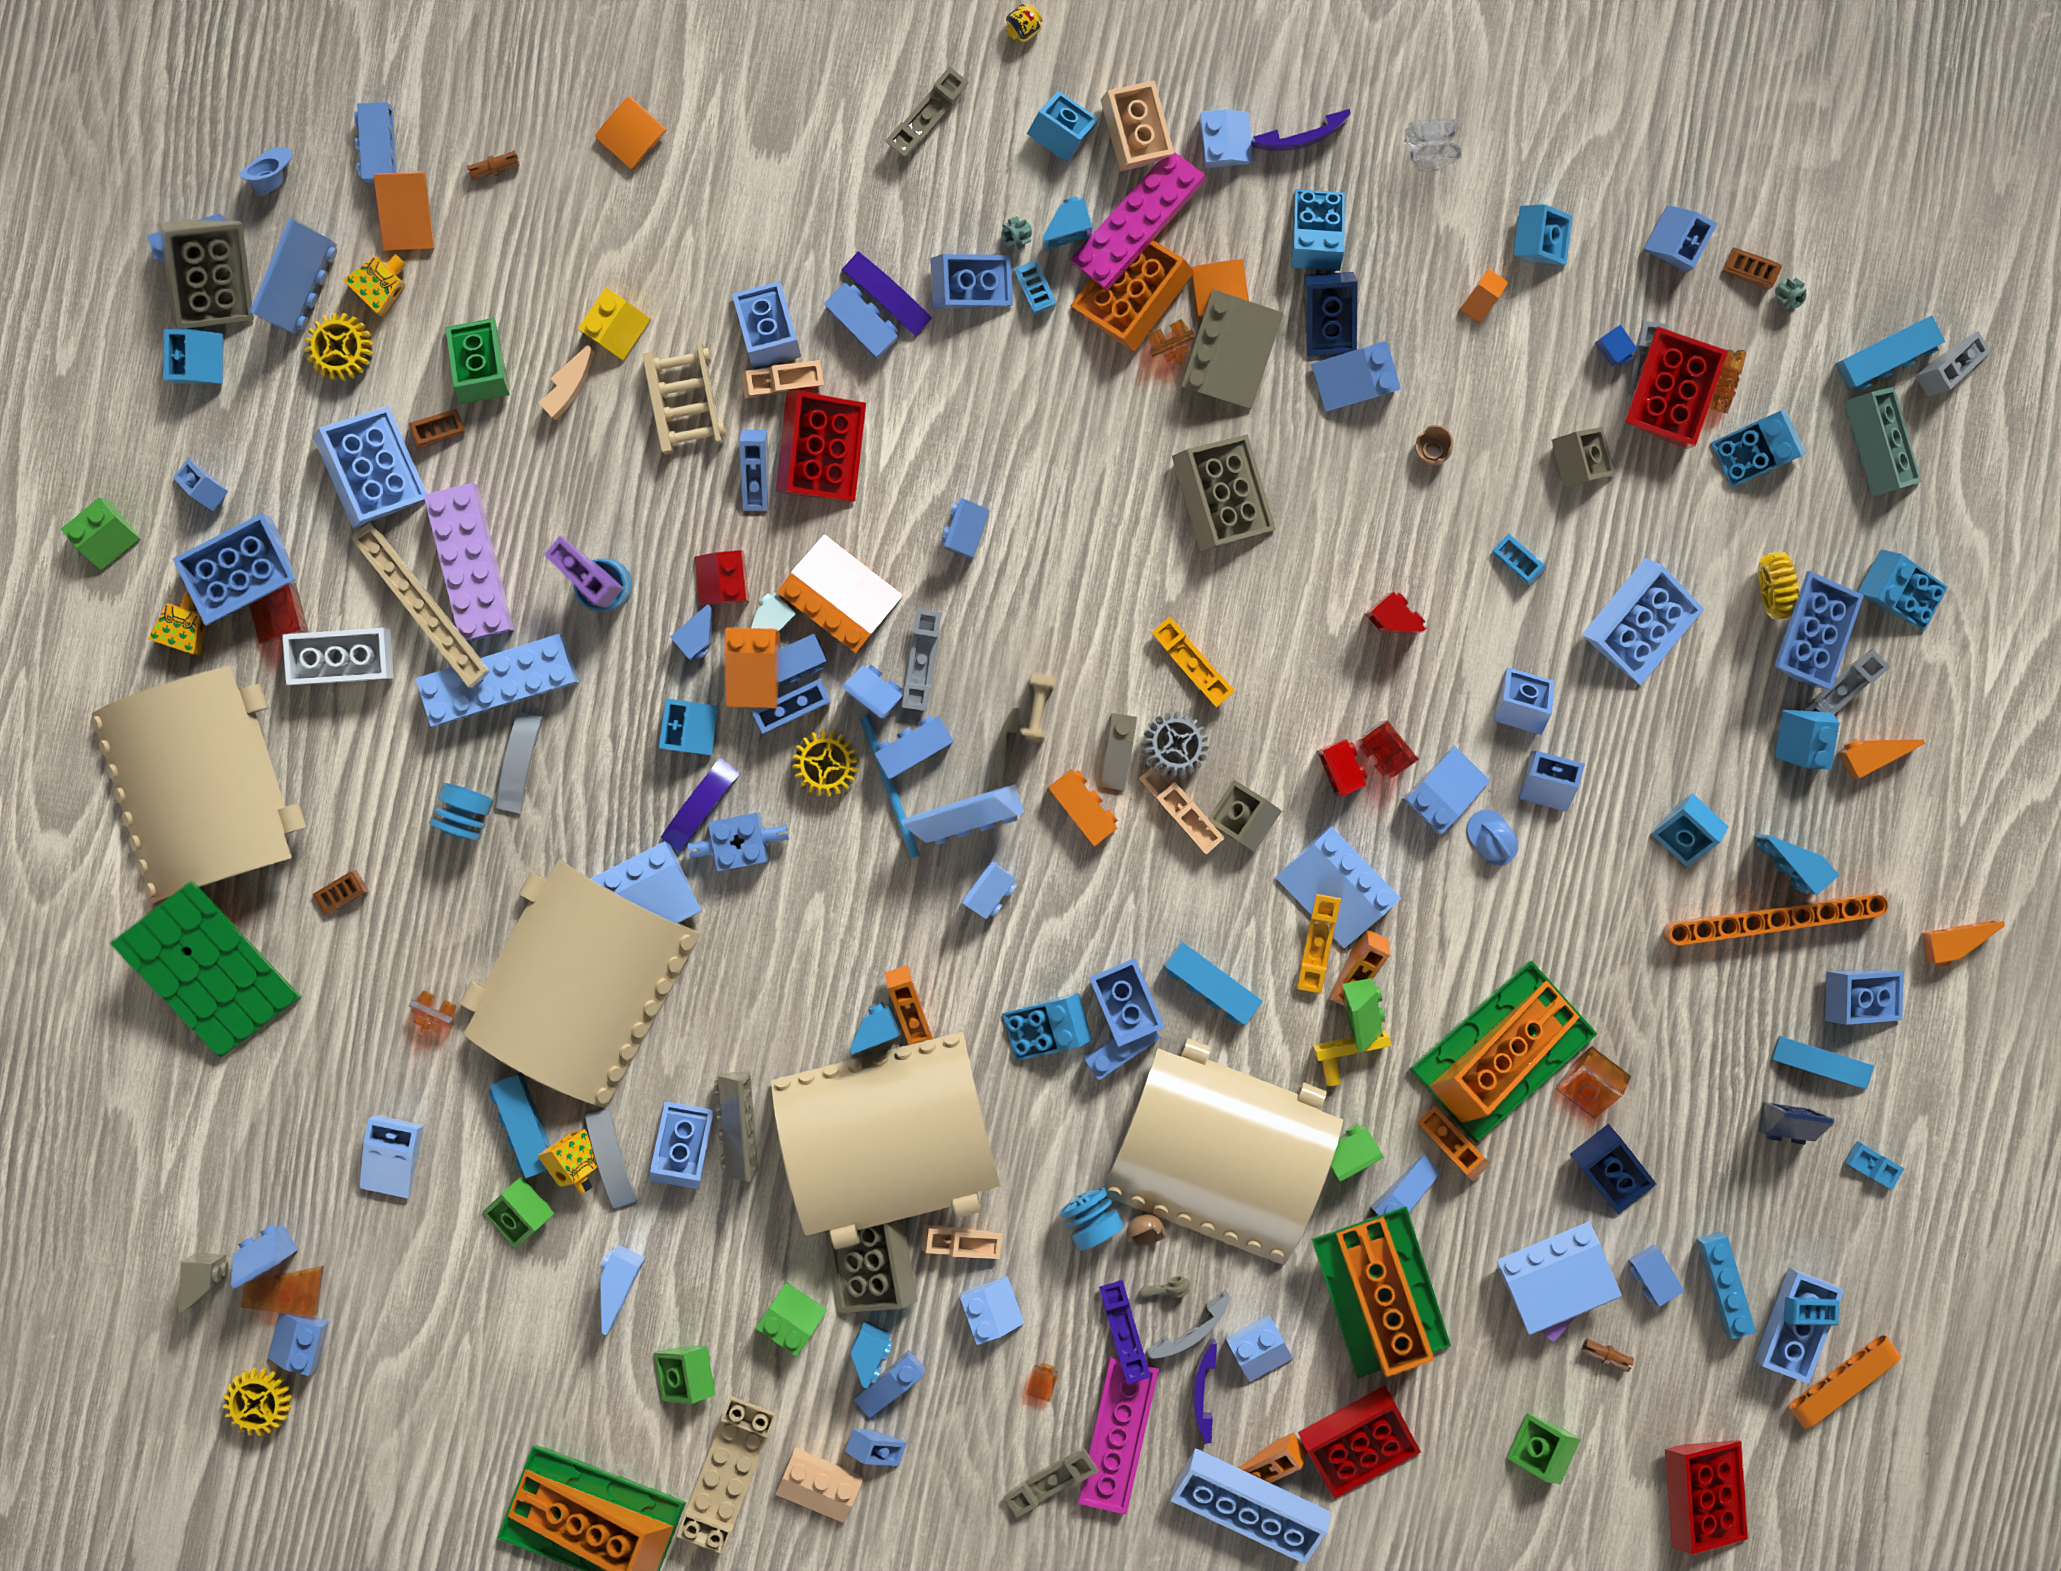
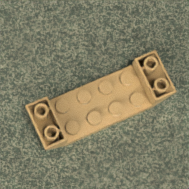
(726, 1475)

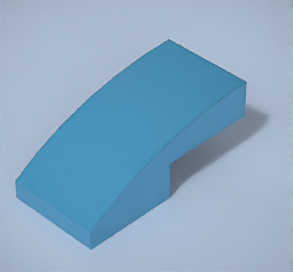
(1874, 1165)

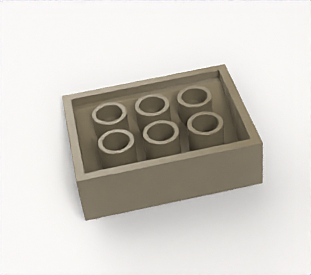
(206, 272)
(1232, 349)
(1223, 492)
(737, 1125)
(875, 1271)

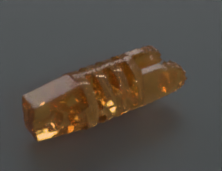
(1728, 381)

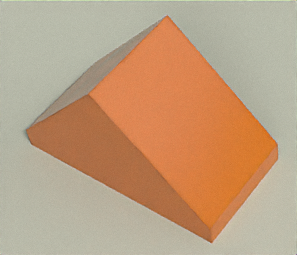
(1484, 296)

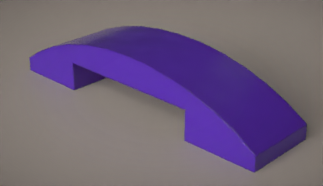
(1272, 142)
(887, 293)
(699, 804)
(1124, 1332)
(1206, 1360)

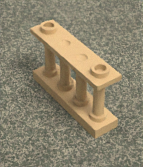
(659, 390)
(1041, 684)

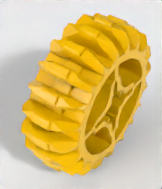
(347, 339)
(1778, 585)
(821, 784)
(264, 1409)

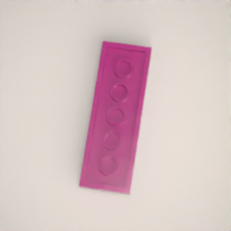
(1138, 220)
(1118, 1439)

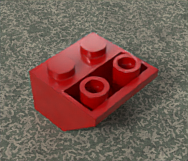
(1393, 616)

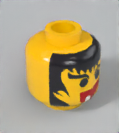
(1023, 23)

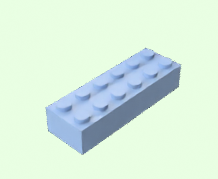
(513, 677)
(1250, 1506)

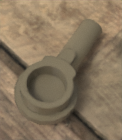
(1176, 1287)

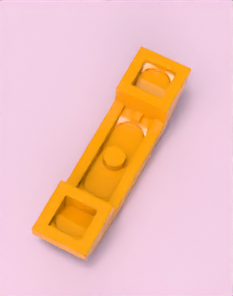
(1192, 662)
(1318, 943)

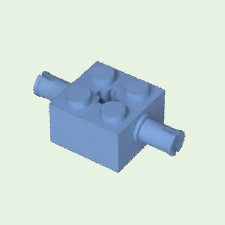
(729, 855)

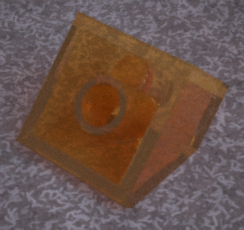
(1593, 1082)

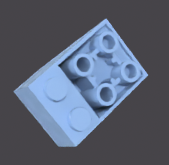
(390, 1155)

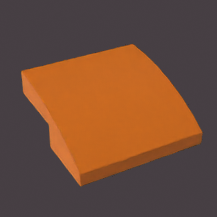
(630, 132)
(1221, 276)

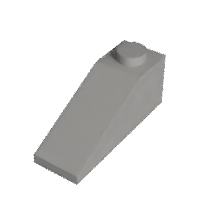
(1953, 365)

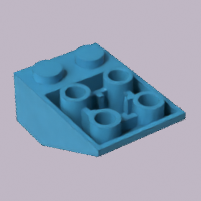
(1318, 230)
(1758, 448)
(1903, 589)
(1807, 870)
(1047, 1027)

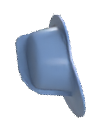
(267, 170)
(1492, 837)

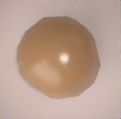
(1434, 445)
(1145, 1230)

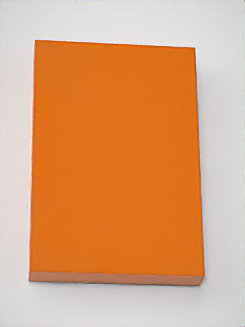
(404, 210)

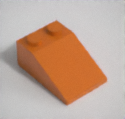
(752, 667)

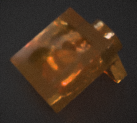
(1042, 1382)

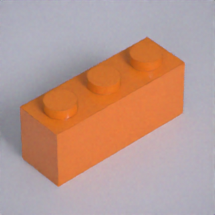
(1083, 806)

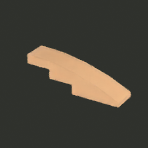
(1182, 809)

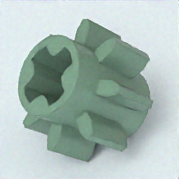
(1016, 233)
(1790, 293)

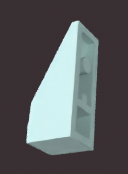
(773, 613)

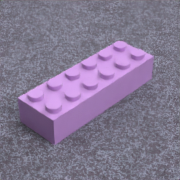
(468, 562)

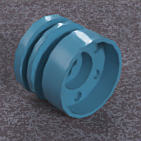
(619, 574)
(461, 811)
(1093, 1222)

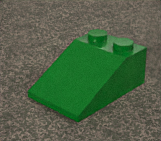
(477, 361)

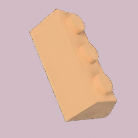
(1136, 125)
(819, 1485)

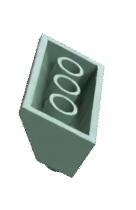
(1882, 441)

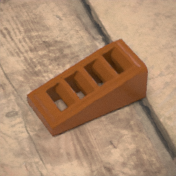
(1755, 260)
(439, 437)
(357, 883)

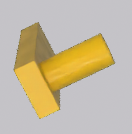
(1329, 1051)

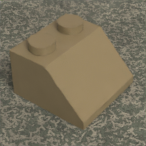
(1583, 457)
(1244, 815)
(199, 1277)

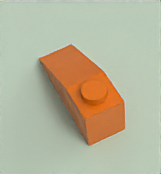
(1868, 755)
(1953, 943)
(1363, 963)
(908, 1005)
(1453, 1143)
(1277, 1459)

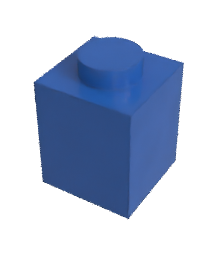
(1616, 346)

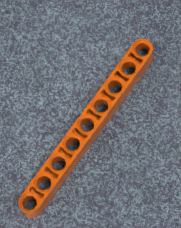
(1787, 919)

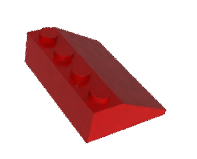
(1675, 387)
(820, 446)
(1359, 1442)
(1706, 1495)

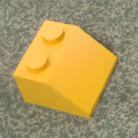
(614, 324)

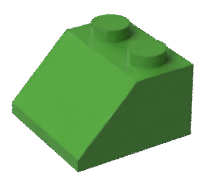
(100, 533)
(1363, 1011)
(1354, 1152)
(518, 1212)
(791, 1319)
(684, 1374)
(1543, 1449)

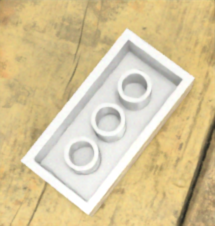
(338, 656)

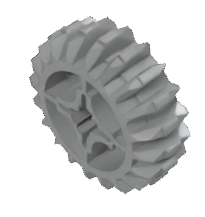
(1179, 753)

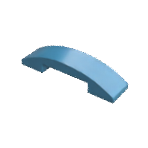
(1822, 1062)

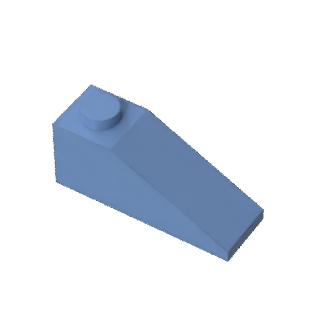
(754, 469)
(1408, 1187)
(890, 1384)

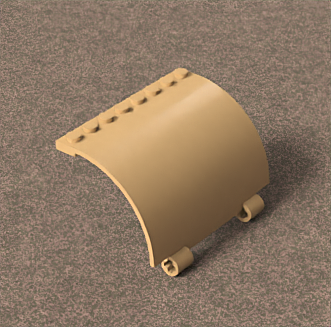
(195, 781)
(576, 984)
(884, 1138)
(1225, 1153)

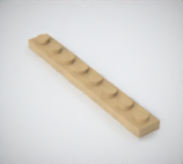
(420, 605)

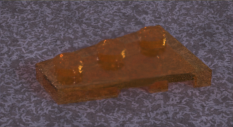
(285, 1293)

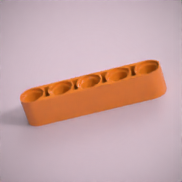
(1844, 1381)

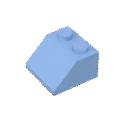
(1225, 138)
(989, 890)
(991, 1310)
(1259, 1348)

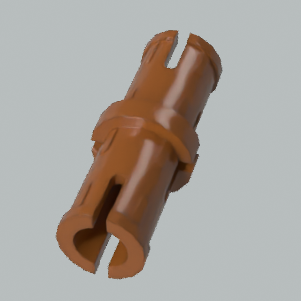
(493, 165)
(1607, 1355)

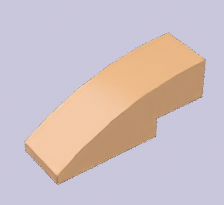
(782, 379)
(569, 383)
(961, 1242)

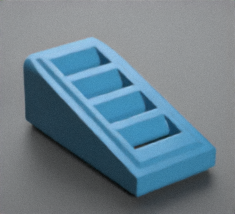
(1043, 305)
(1525, 553)
(1795, 1311)

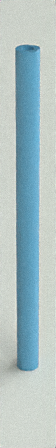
(891, 790)

